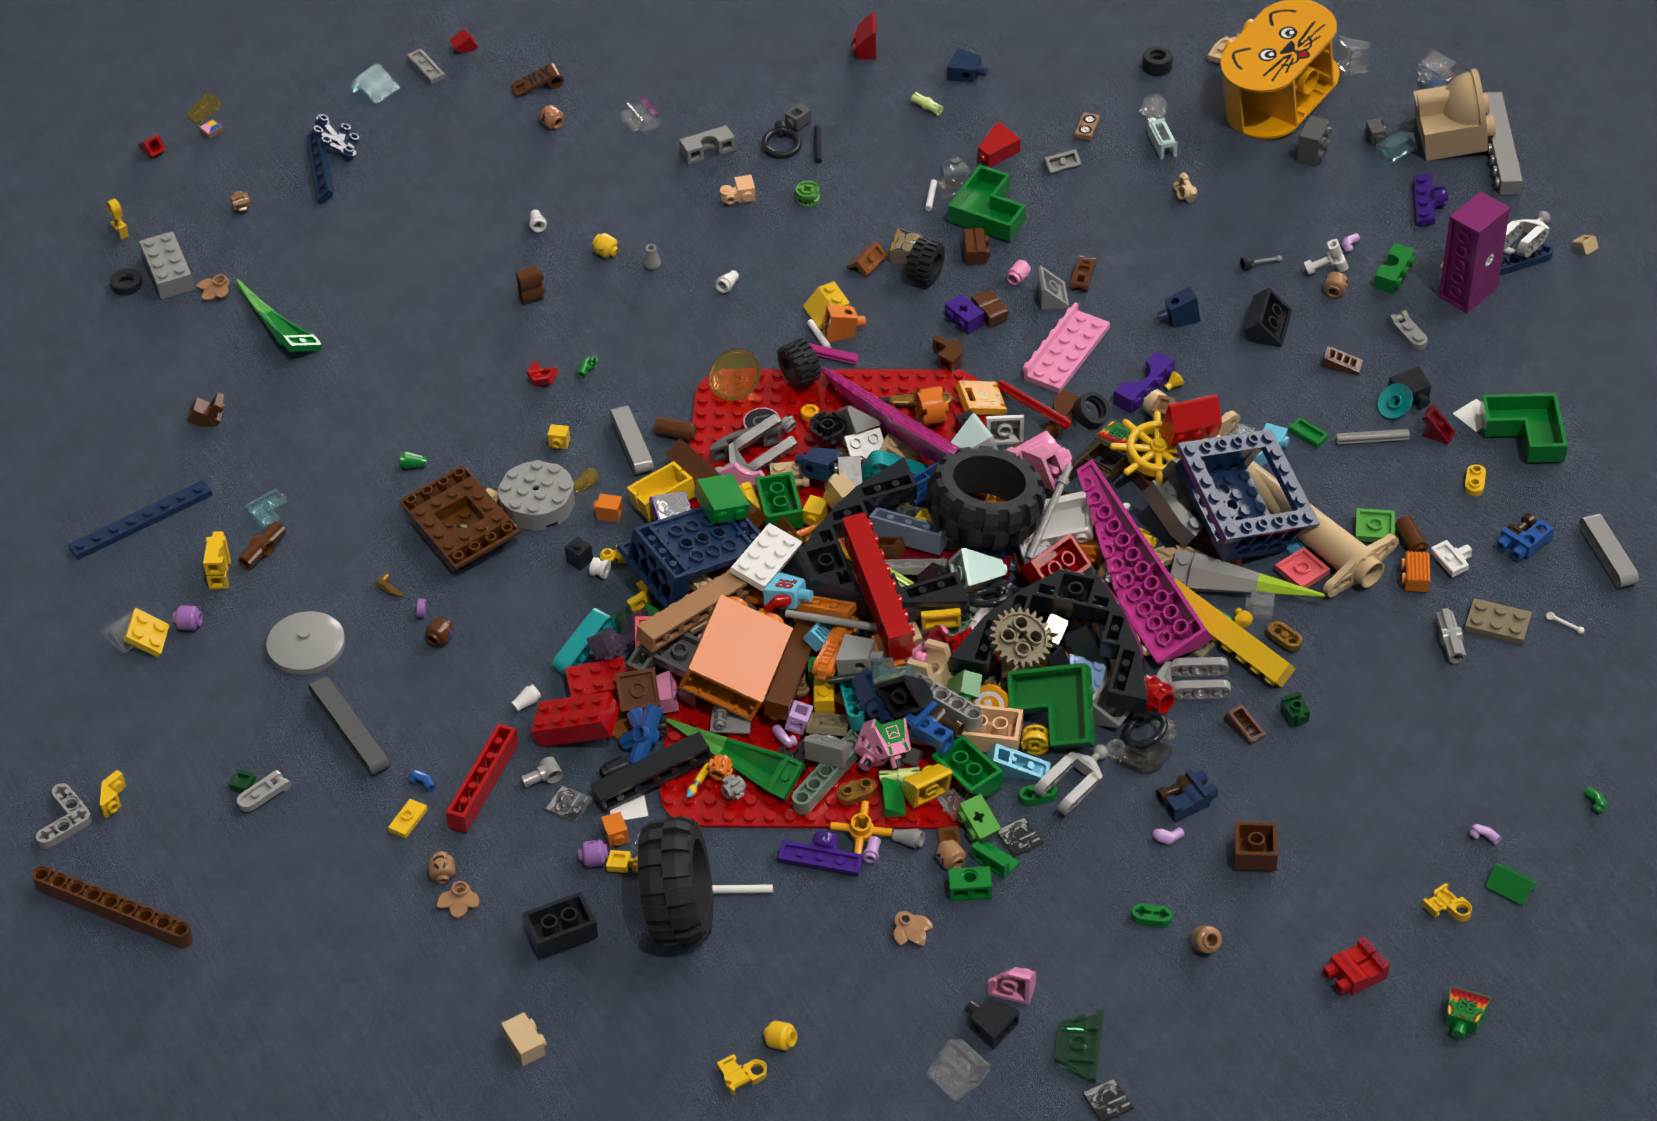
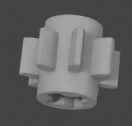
(733, 787)

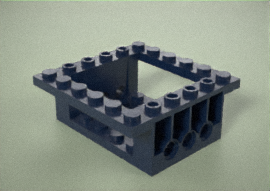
(1223, 464)
(667, 565)

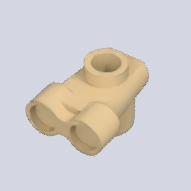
(1184, 188)

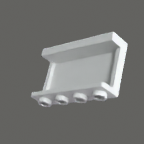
(1069, 516)

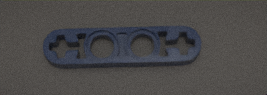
(1540, 255)

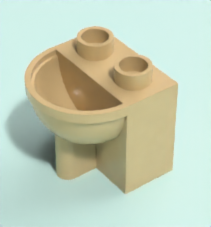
(1454, 117)

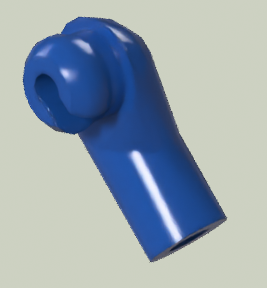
(426, 780)

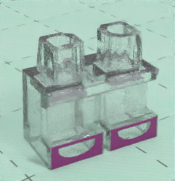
(641, 116)

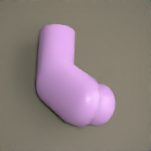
(1347, 241)
(1486, 831)

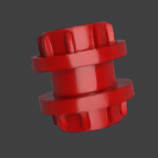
(1160, 695)

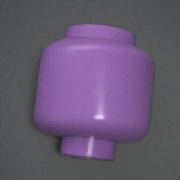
(187, 618)
(593, 853)

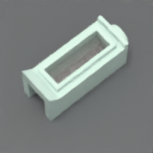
(1161, 137)

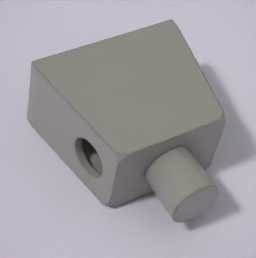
(856, 654)

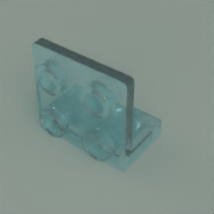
(375, 84)

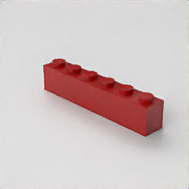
(482, 778)

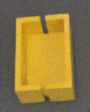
(663, 481)

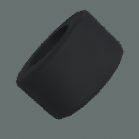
(1157, 61)

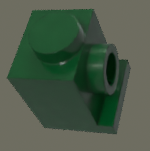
(1294, 709)

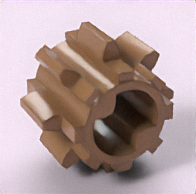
(240, 201)

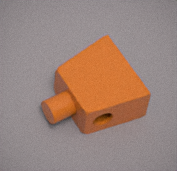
(841, 323)

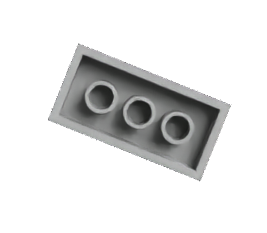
(167, 265)

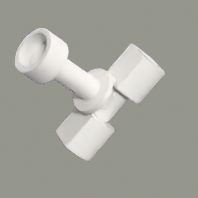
(1334, 256)

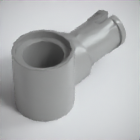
(547, 771)

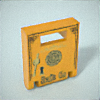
(985, 396)

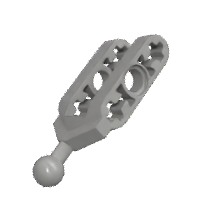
(1537, 234)
(753, 435)
(1190, 688)
(1084, 764)

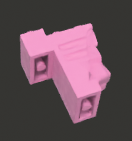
(1045, 456)

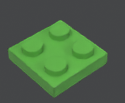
(1374, 524)

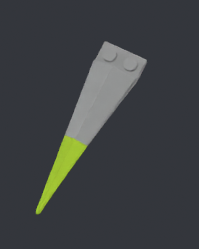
(1212, 575)

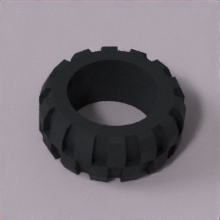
(980, 521)
(675, 882)

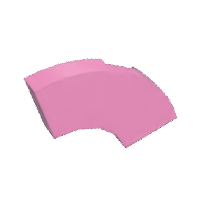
(741, 475)

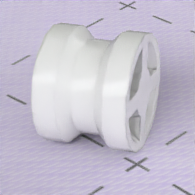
(600, 568)

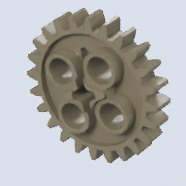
(1009, 648)

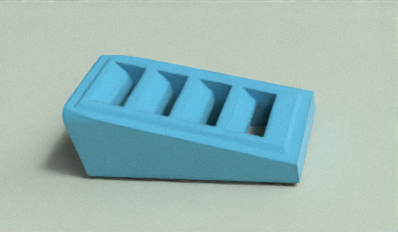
(817, 635)

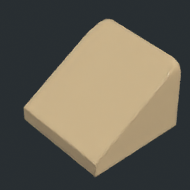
(1585, 244)

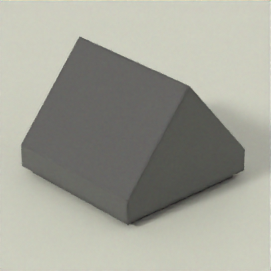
(912, 757)

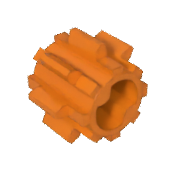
(720, 767)

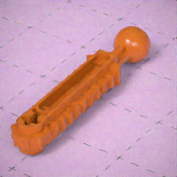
(825, 663)

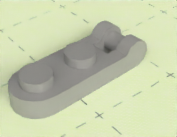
(1408, 330)
(263, 791)

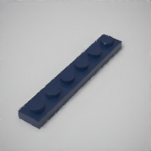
(320, 168)

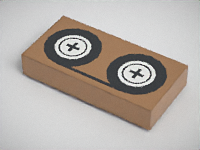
(1087, 126)

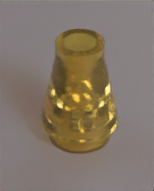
(586, 479)

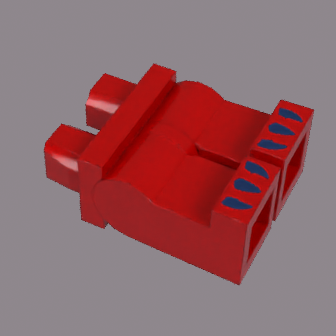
(1356, 968)

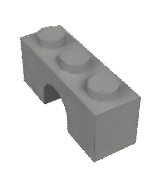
(719, 139)

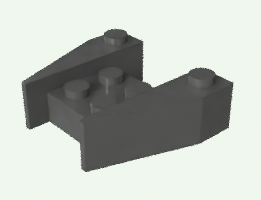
(1174, 506)
(672, 657)

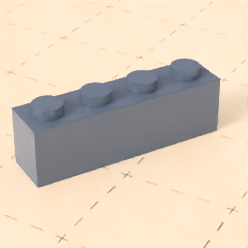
(915, 532)

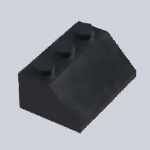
(1267, 319)

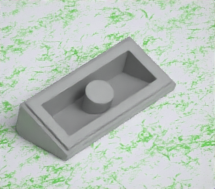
(1062, 161)

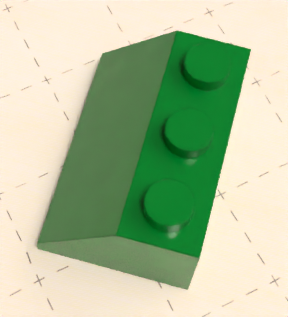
(971, 767)

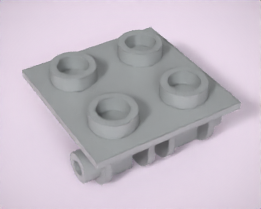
(728, 722)

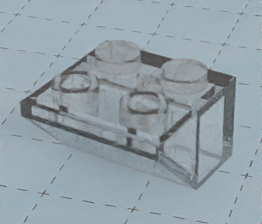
(958, 1069)

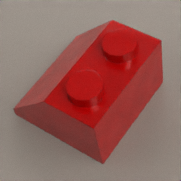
(865, 38)

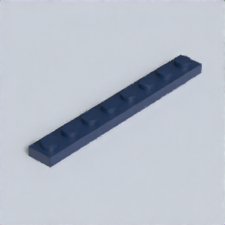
(140, 519)

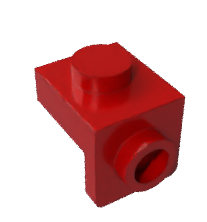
(540, 375)

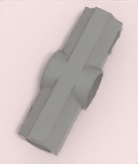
(1450, 636)

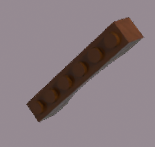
(1062, 404)

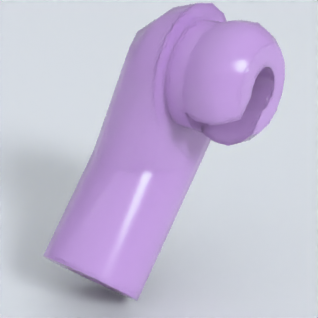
(781, 735)
(1168, 837)

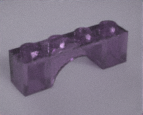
(608, 641)

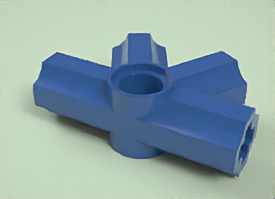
(644, 731)

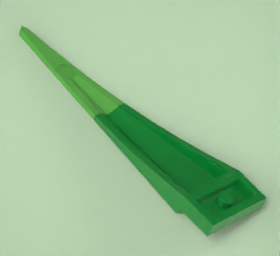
(285, 331)
(766, 768)

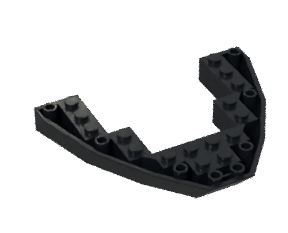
(828, 573)
(1080, 598)

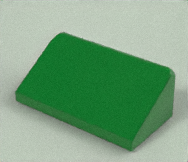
(893, 798)

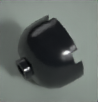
(827, 429)

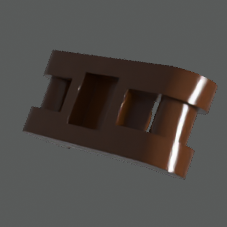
(1083, 271)

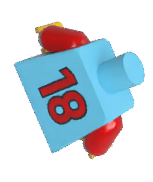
(785, 592)

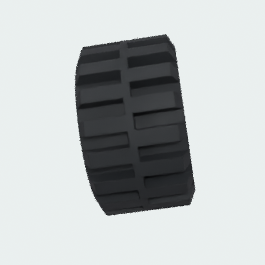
(925, 261)
(799, 363)

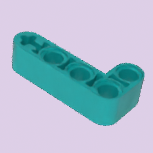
(879, 460)
(577, 647)
(855, 714)

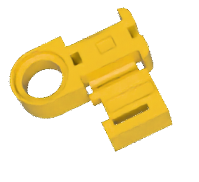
(116, 212)
(1445, 900)
(737, 1076)

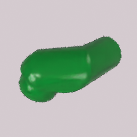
(1598, 798)

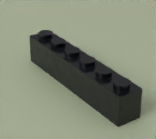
(651, 772)

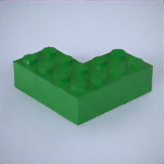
(983, 205)
(1530, 416)
(1064, 694)

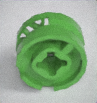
(807, 192)

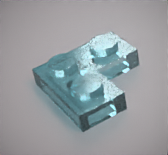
(263, 508)
(884, 670)

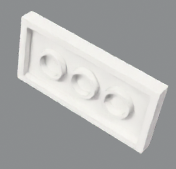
(765, 556)

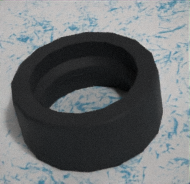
(1081, 414)

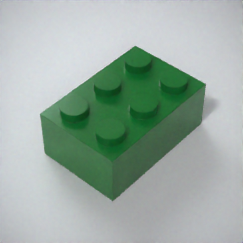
(779, 498)

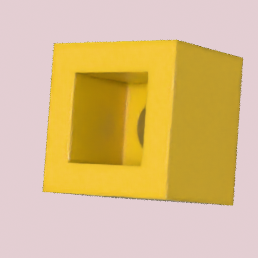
(558, 436)

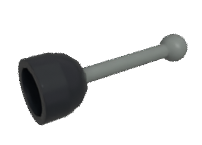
(1248, 262)

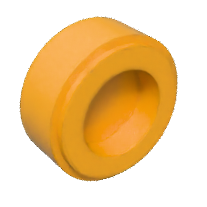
(808, 412)

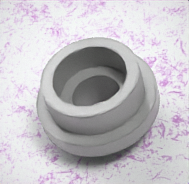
(787, 424)

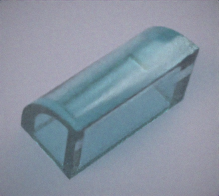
(1396, 146)

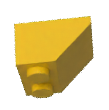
(824, 295)
(926, 784)

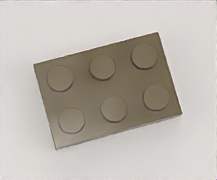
(1498, 621)

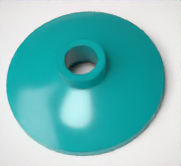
(1389, 398)

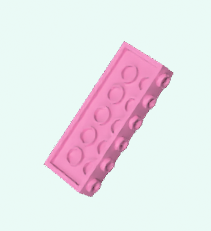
(1065, 349)

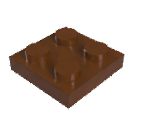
(637, 689)

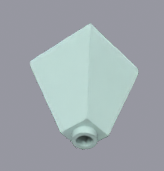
(974, 435)
(976, 569)

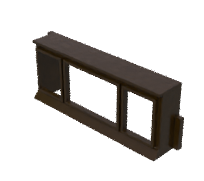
(1097, 449)

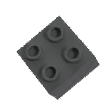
(1314, 141)

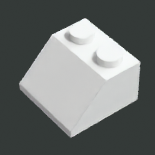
(1006, 429)

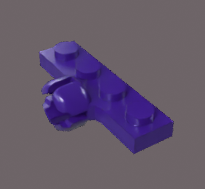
(1428, 198)
(821, 855)

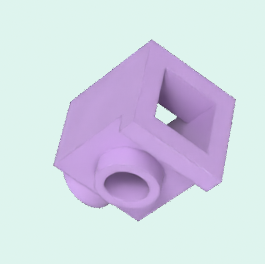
(798, 717)

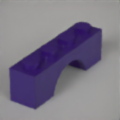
(1131, 394)

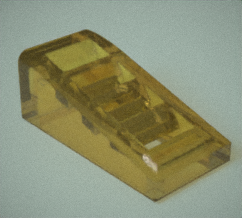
(214, 104)

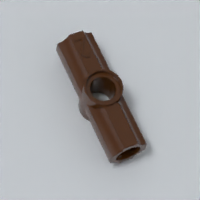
(261, 545)

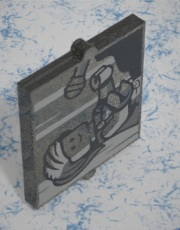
(1019, 837)
(1107, 1100)

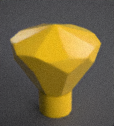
(1174, 381)
(1243, 618)

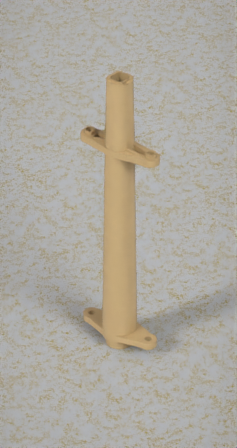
(1331, 542)

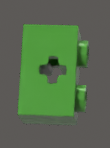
(977, 809)

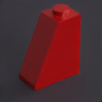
(998, 146)

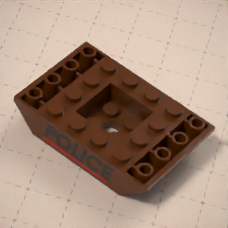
(452, 501)

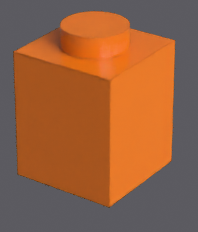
(608, 508)
(615, 829)

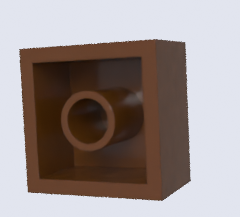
(1255, 846)

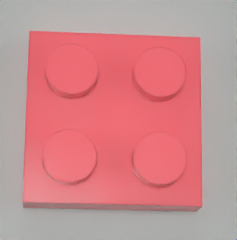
(1302, 568)

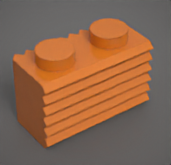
(1416, 571)

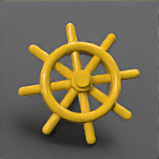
(1156, 449)

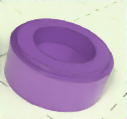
(421, 608)

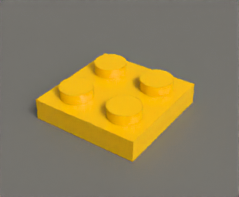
(146, 632)

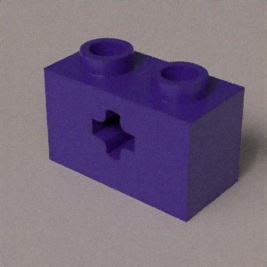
(964, 314)

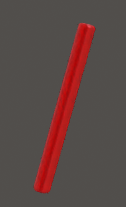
(1034, 404)

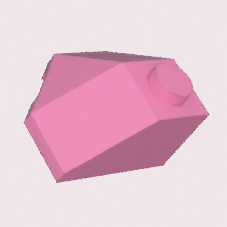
(1013, 985)

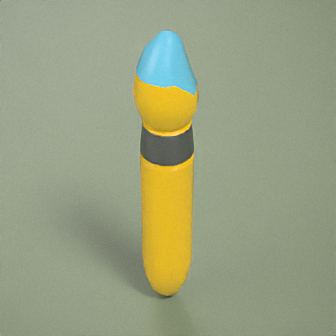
(692, 789)

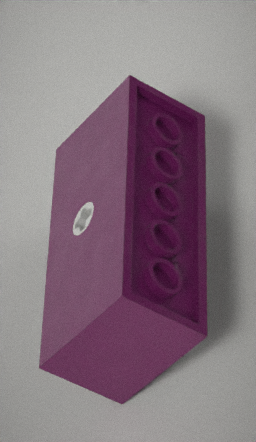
(1474, 252)

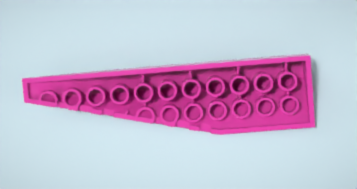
(894, 421)
(1138, 575)

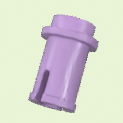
(871, 853)

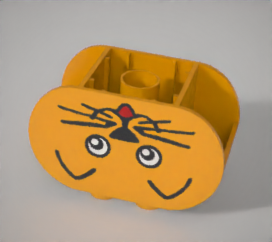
(1279, 68)

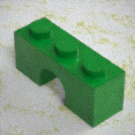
(1399, 260)

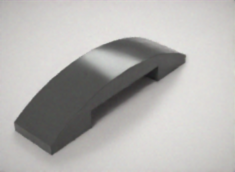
(720, 448)

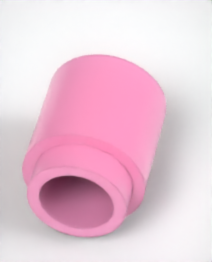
(1018, 272)

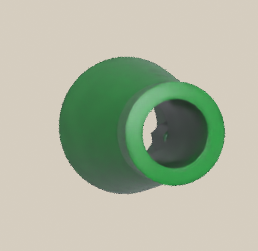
(411, 460)

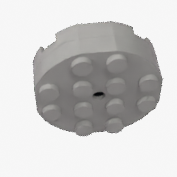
(537, 495)

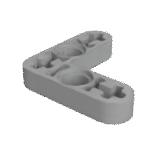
(72, 814)

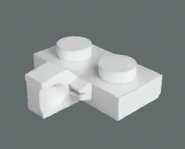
(1451, 558)

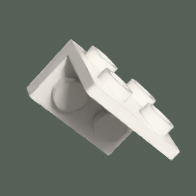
(863, 443)

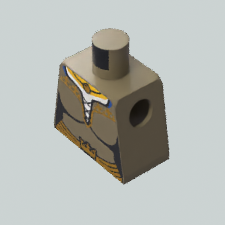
(902, 246)

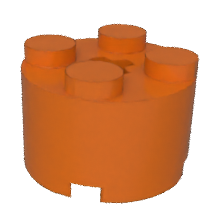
(930, 406)

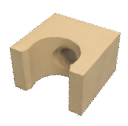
(937, 662)

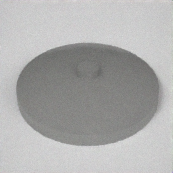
(305, 643)

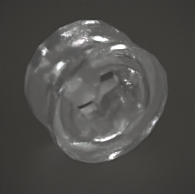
(1115, 743)

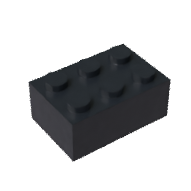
(560, 925)

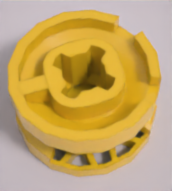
(1035, 741)

